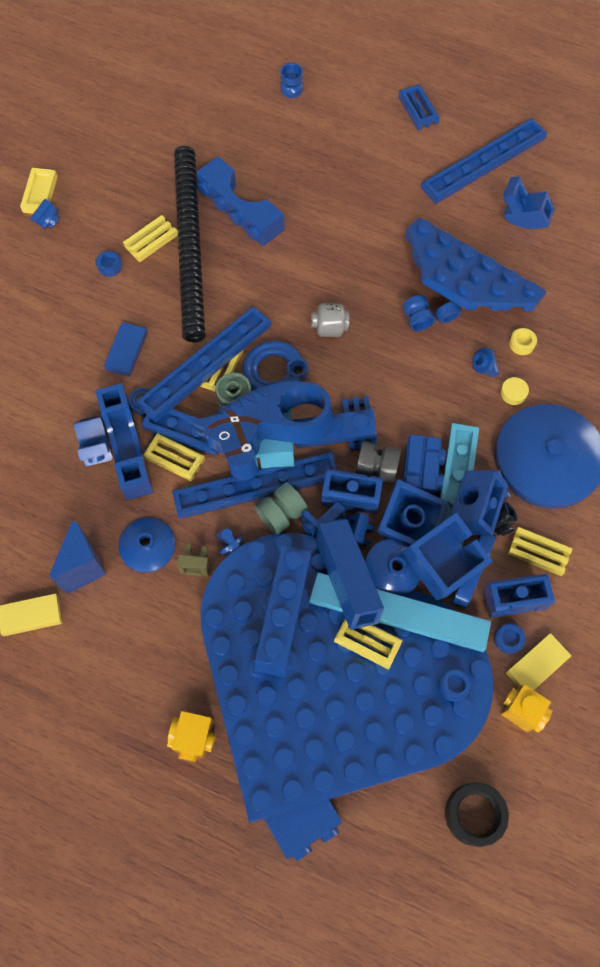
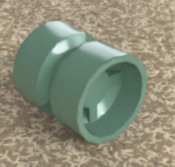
(231, 387)
(277, 511)

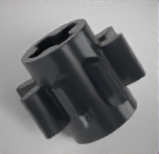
(505, 520)

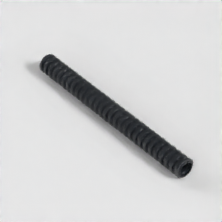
(189, 245)

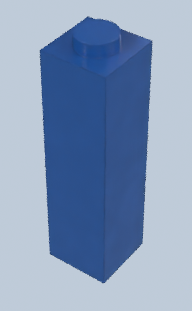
(349, 574)

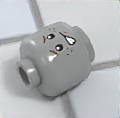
(330, 320)

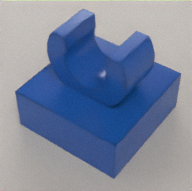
(359, 525)

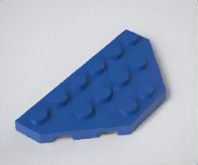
(466, 274)

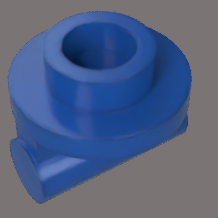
(45, 215)
(485, 362)
(229, 542)

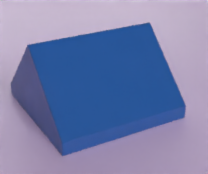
(411, 513)
(76, 561)

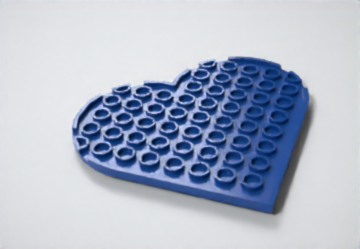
(335, 714)

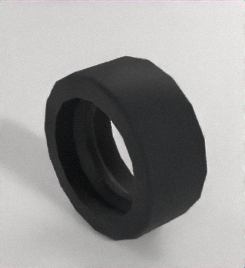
(500, 808)

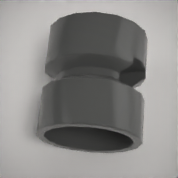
(378, 462)

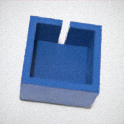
(443, 561)

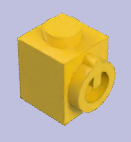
(527, 708)
(191, 736)

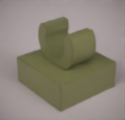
(194, 565)

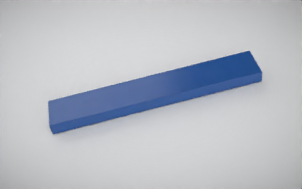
(483, 161)
(203, 364)
(232, 491)

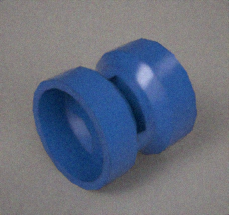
(291, 80)
(419, 315)

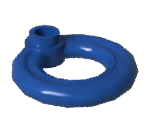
(272, 348)

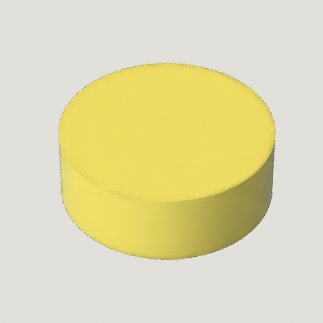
(523, 341)
(514, 391)

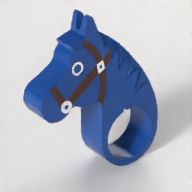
(258, 416)

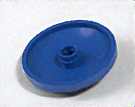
(549, 456)

